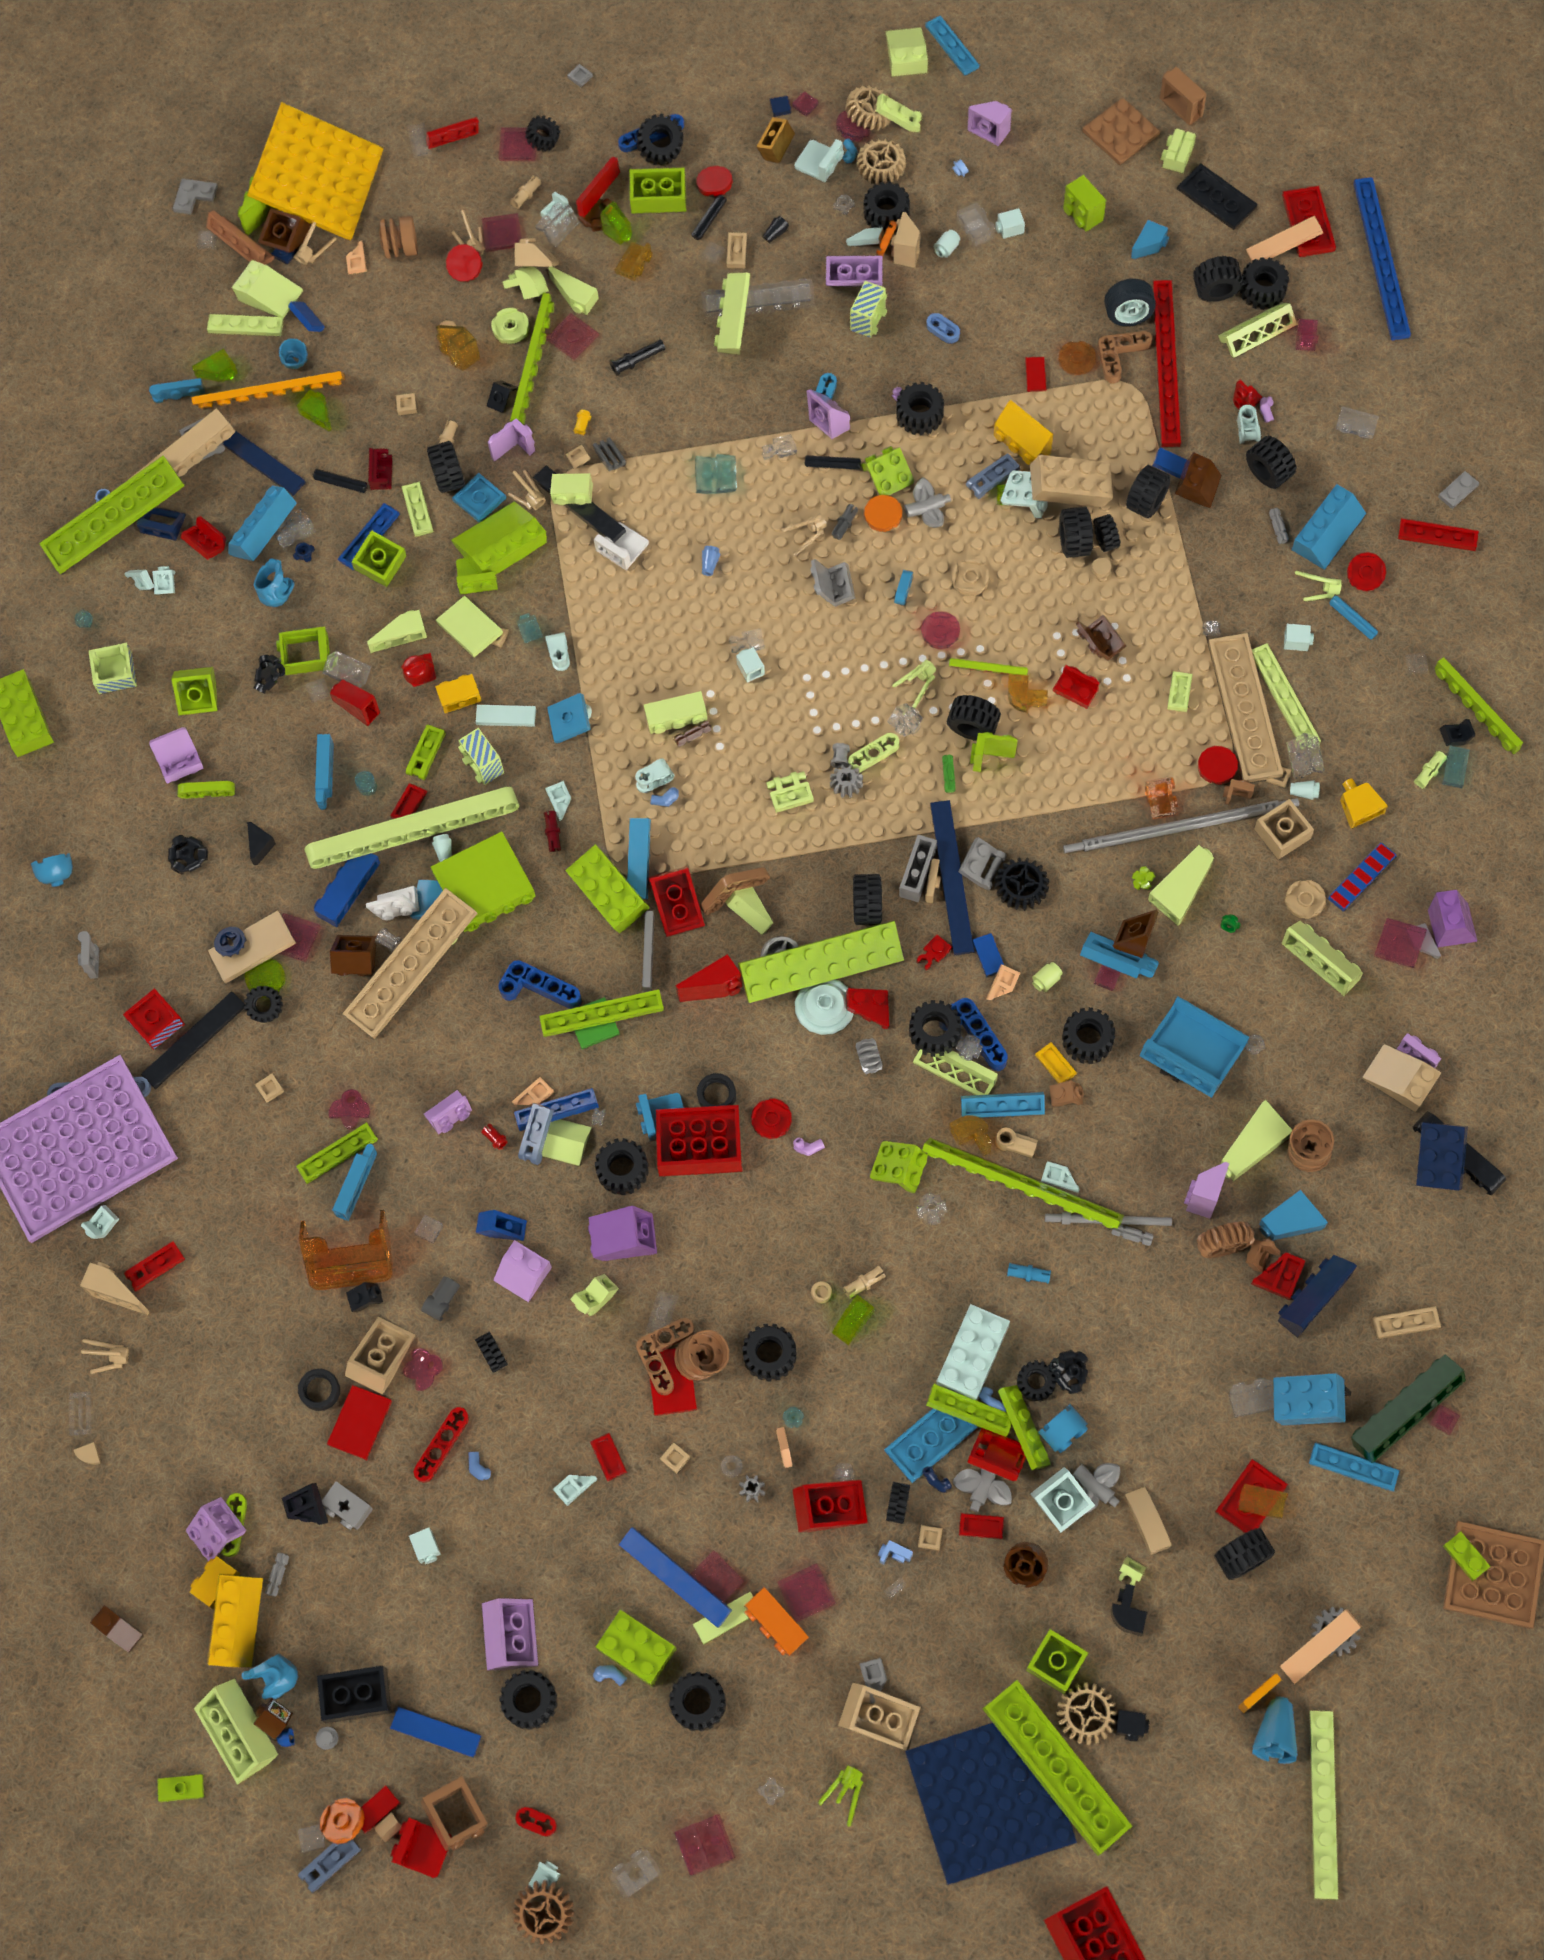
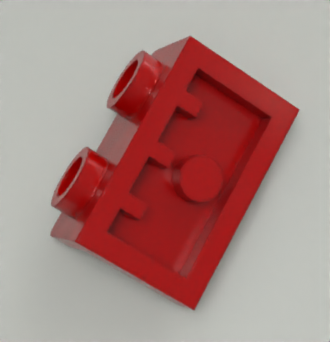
(1077, 686)

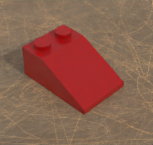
(676, 901)
(711, 982)
(829, 1505)

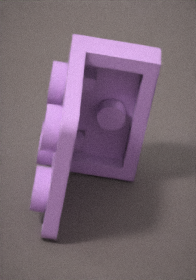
(508, 437)
(176, 755)
(1413, 1046)

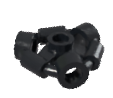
(270, 674)
(186, 853)
(1069, 1364)

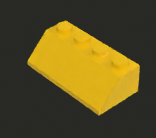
(234, 1621)

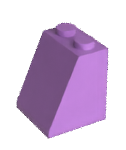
(1451, 919)
(622, 1234)

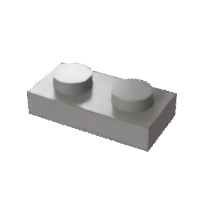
(1458, 490)

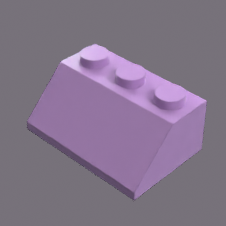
(853, 270)
(1205, 1191)
(509, 1634)

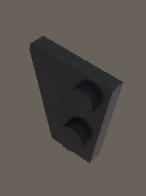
(305, 1505)

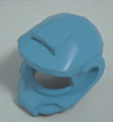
(273, 592)
(278, 1674)

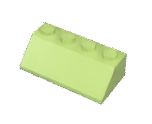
(733, 313)
(1321, 957)
(232, 1729)

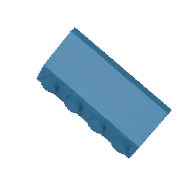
(261, 524)
(1329, 527)

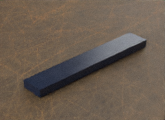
(264, 463)

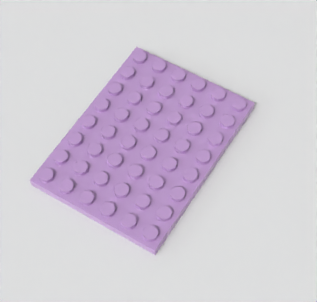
(79, 1148)

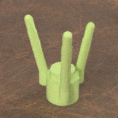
(1331, 586)
(923, 672)

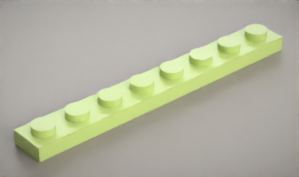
(1323, 1805)

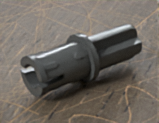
(844, 522)

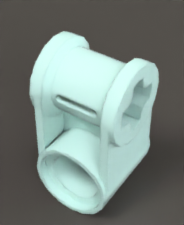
(1248, 427)
(558, 648)
(653, 775)

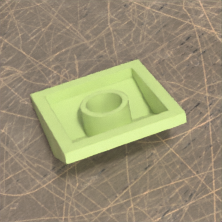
(566, 1141)

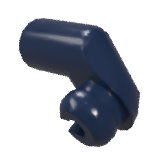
(934, 1481)

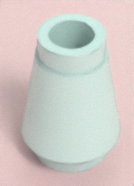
(1305, 789)
(442, 846)

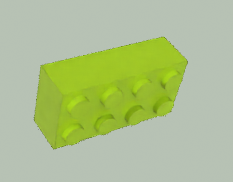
(22, 715)
(607, 889)

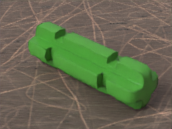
(948, 772)

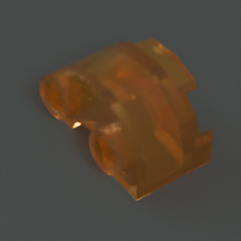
(1160, 797)

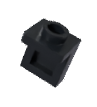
(1457, 733)
(363, 1296)

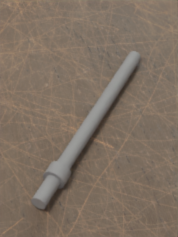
(1067, 1218)

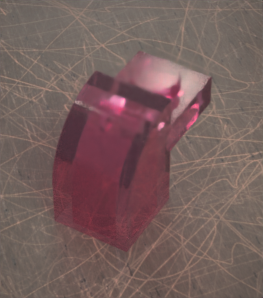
(1306, 334)

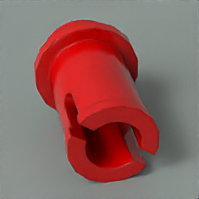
(498, 1140)

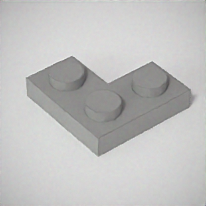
(190, 191)

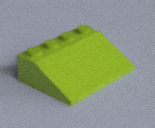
(501, 539)

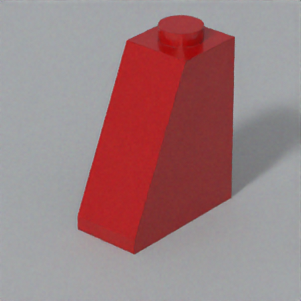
(355, 701)

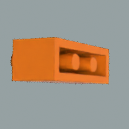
(775, 1622)

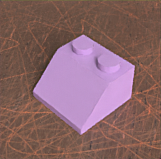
(990, 121)
(827, 414)
(522, 1271)

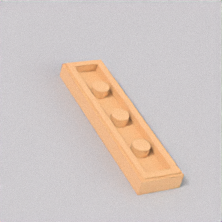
(1285, 240)
(1320, 1646)

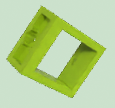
(299, 636)

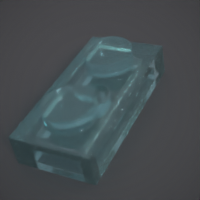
(1455, 766)

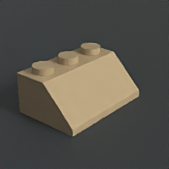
(533, 253)

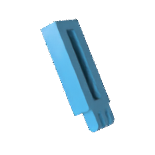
(324, 769)
(1102, 951)
(354, 1183)

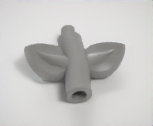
(927, 504)
(1099, 1484)
(982, 1486)

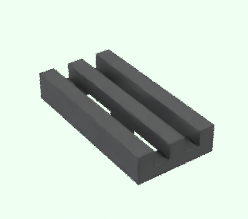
(604, 445)

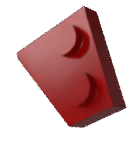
(1281, 1276)

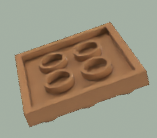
(1121, 131)

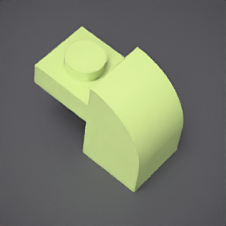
(530, 281)
(595, 1295)

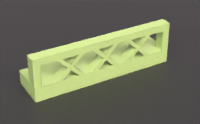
(1256, 322)
(970, 1067)

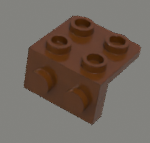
(1101, 637)

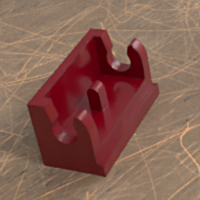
(380, 469)

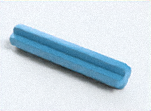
(1353, 617)

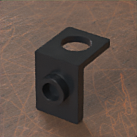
(499, 395)

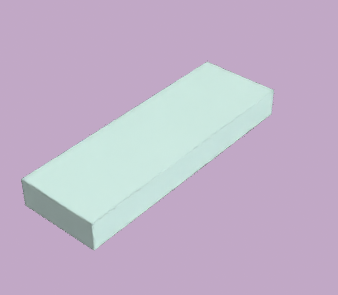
(505, 715)

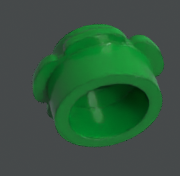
(1230, 920)

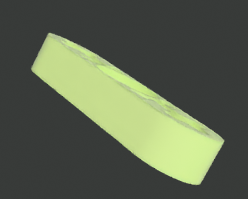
(888, 750)

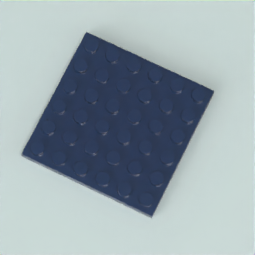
(984, 1804)

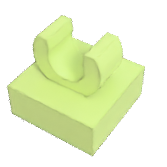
(1132, 1569)

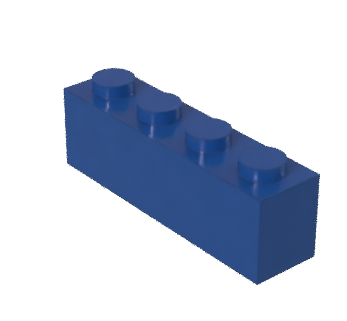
(345, 888)

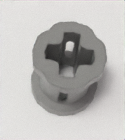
(840, 755)

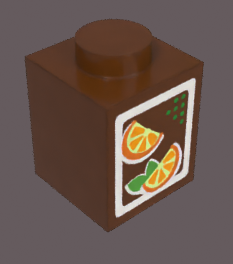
(272, 1718)

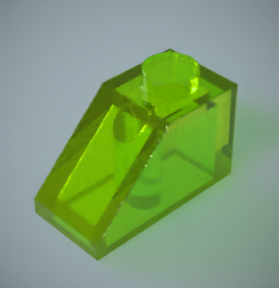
(616, 224)
(216, 367)
(314, 408)
(853, 1320)

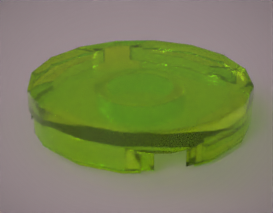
(266, 974)

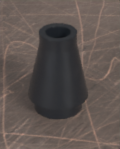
(776, 228)

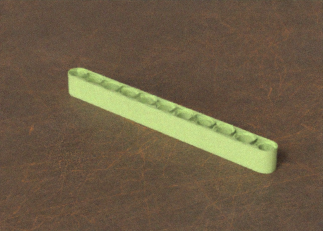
(411, 827)

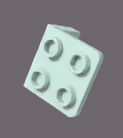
(820, 159)
(1019, 493)

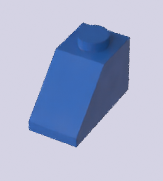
(500, 1225)

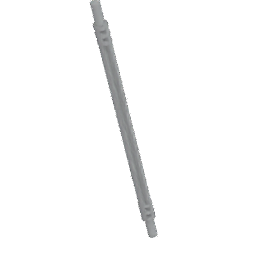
(1175, 826)

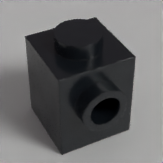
(1131, 1725)

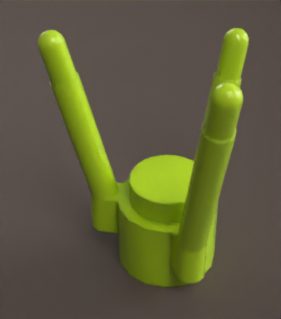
(849, 1778)

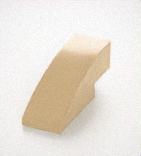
(1148, 1521)

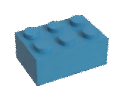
(1309, 1399)

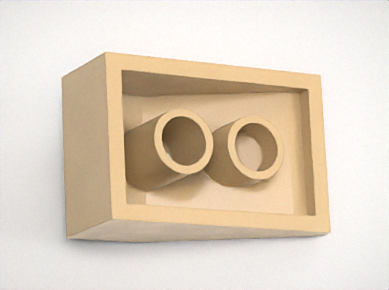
(1401, 1076)
(105, 1285)
(379, 1355)
(885, 1720)

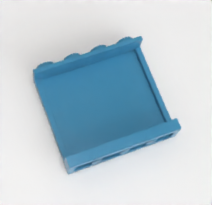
(1194, 1047)

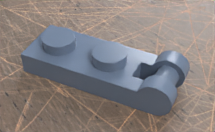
(992, 475)
(535, 1133)
(328, 1863)

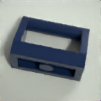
(158, 529)

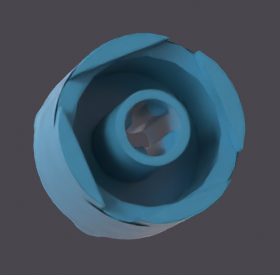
(1063, 1428)

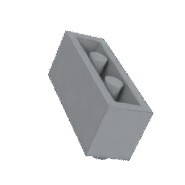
(917, 868)

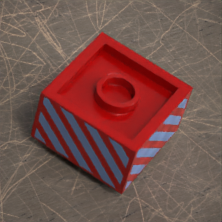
(153, 1019)

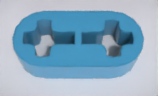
(821, 388)
(903, 587)

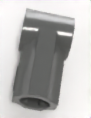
(439, 1302)

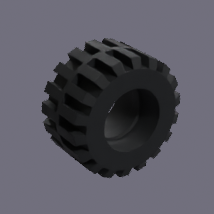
(665, 126)
(882, 195)
(1218, 278)
(1264, 295)
(920, 421)
(1271, 462)
(445, 466)
(1148, 491)
(1076, 532)
(973, 716)
(867, 899)
(935, 1012)
(1084, 1050)
(625, 1182)
(775, 1369)
(1244, 1553)
(514, 1686)
(703, 1720)

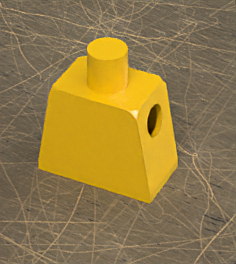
(1361, 803)

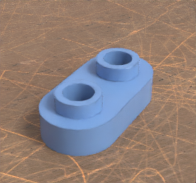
(944, 328)

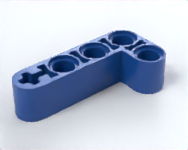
(541, 988)
(983, 1033)

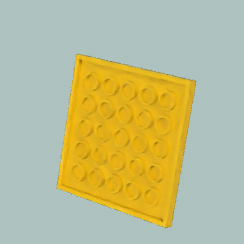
(315, 171)

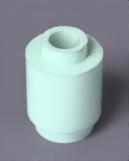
(946, 243)

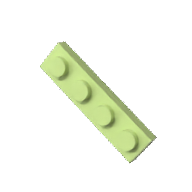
(245, 325)

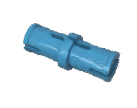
(1029, 1273)

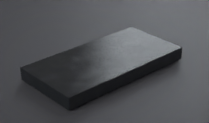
(1217, 196)

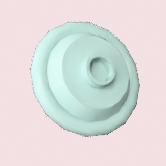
(823, 1007)

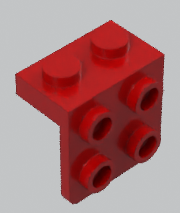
(419, 1849)

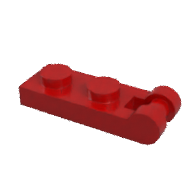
(154, 1265)

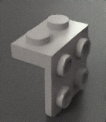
(833, 583)

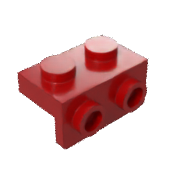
(204, 538)

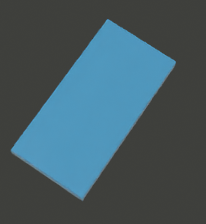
(927, 1442)

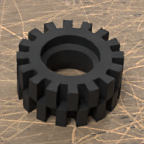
(538, 140)
(1106, 533)
(254, 995)
(491, 1352)
(1039, 1368)
(898, 1502)

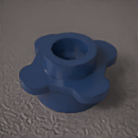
(300, 547)

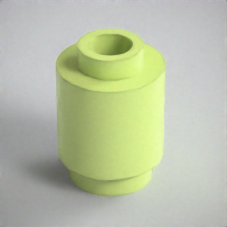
(1047, 977)

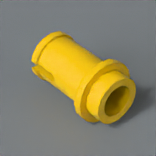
(583, 417)

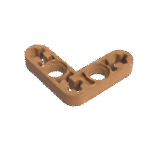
(1116, 347)
(731, 883)
(657, 1346)

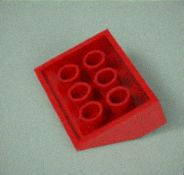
(698, 1140)
(1093, 1930)

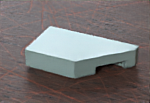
(866, 237)
(142, 579)
(559, 798)
(1059, 1176)
(573, 1486)

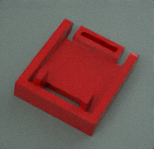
(1002, 1456)

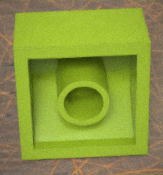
(195, 690)

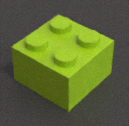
(1084, 203)
(379, 558)
(1057, 1661)

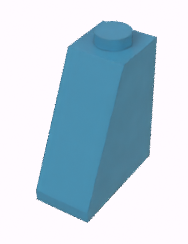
(1292, 1218)

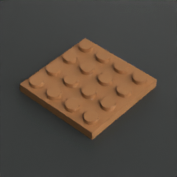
(1507, 1588)

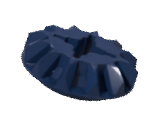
(221, 943)

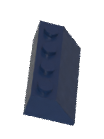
(1316, 1294)

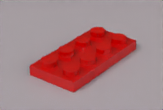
(1302, 205)

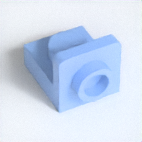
(899, 1553)

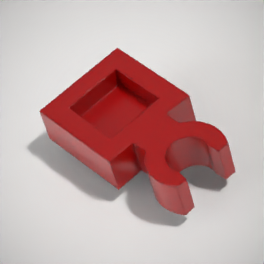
(935, 950)

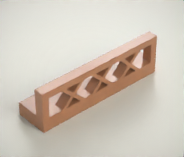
(237, 239)

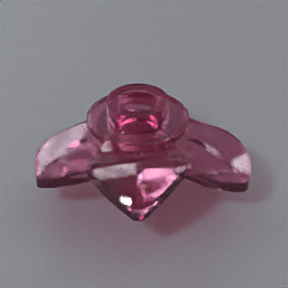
(348, 1111)
(419, 1368)

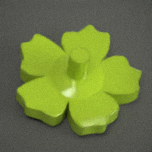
(1142, 878)

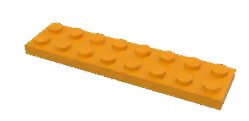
(261, 391)

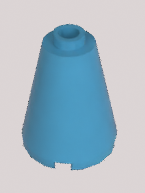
(1277, 1733)

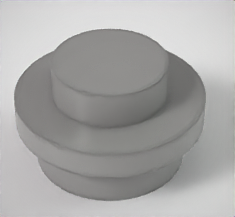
(327, 1738)

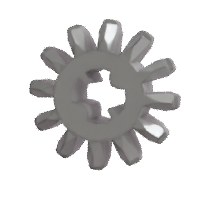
(845, 775)
(869, 1056)

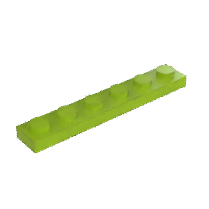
(1482, 710)
(601, 1013)

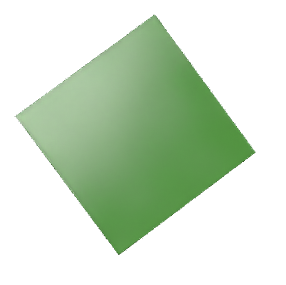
(596, 1034)

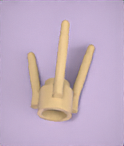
(472, 241)
(304, 252)
(535, 498)
(814, 524)
(118, 1354)

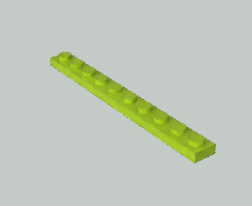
(1018, 1181)

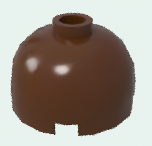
(1026, 1564)

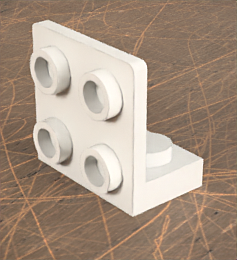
(624, 550)
(395, 903)

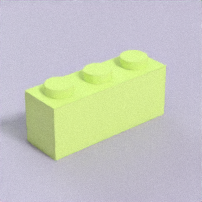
(675, 712)

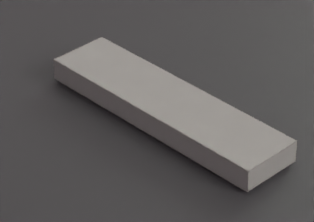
(648, 951)

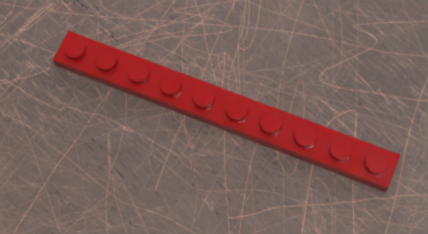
(1166, 364)

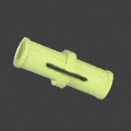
(1430, 769)

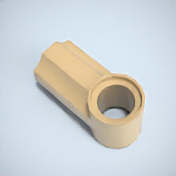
(1018, 1143)

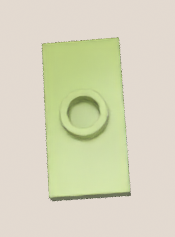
(1179, 691)

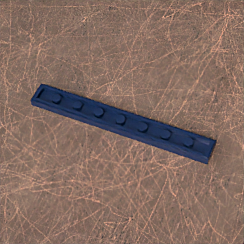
(951, 878)

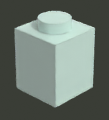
(1010, 223)
(1298, 637)
(750, 664)
(425, 1546)

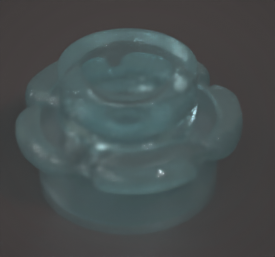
(83, 619)
(793, 1411)

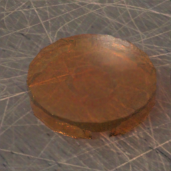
(1077, 364)

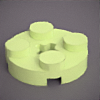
(514, 334)

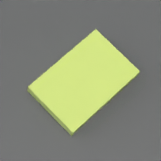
(469, 626)

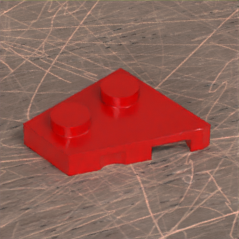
(869, 1004)

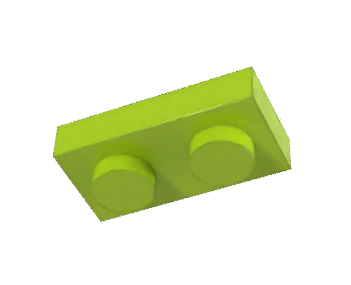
(1466, 1556)

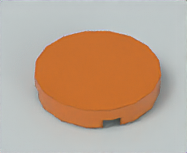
(886, 238)
(883, 513)
(341, 1821)

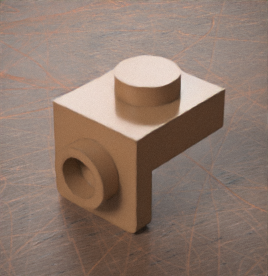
(1239, 788)
(1066, 1093)
(1259, 1253)

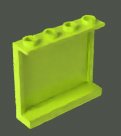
(486, 879)

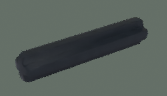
(709, 216)
(832, 462)
(339, 480)

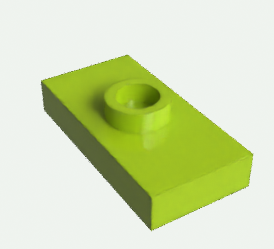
(180, 1788)

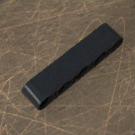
(1476, 1166)

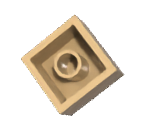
(1284, 829)

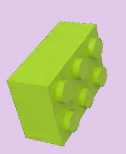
(657, 190)
(636, 1648)

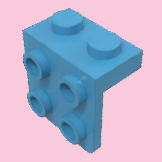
(649, 1107)

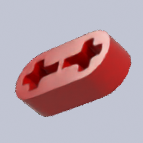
(538, 1816)

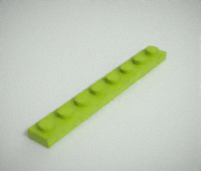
(534, 353)

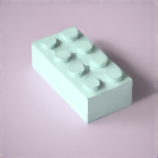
(973, 1352)

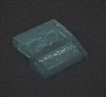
(715, 474)

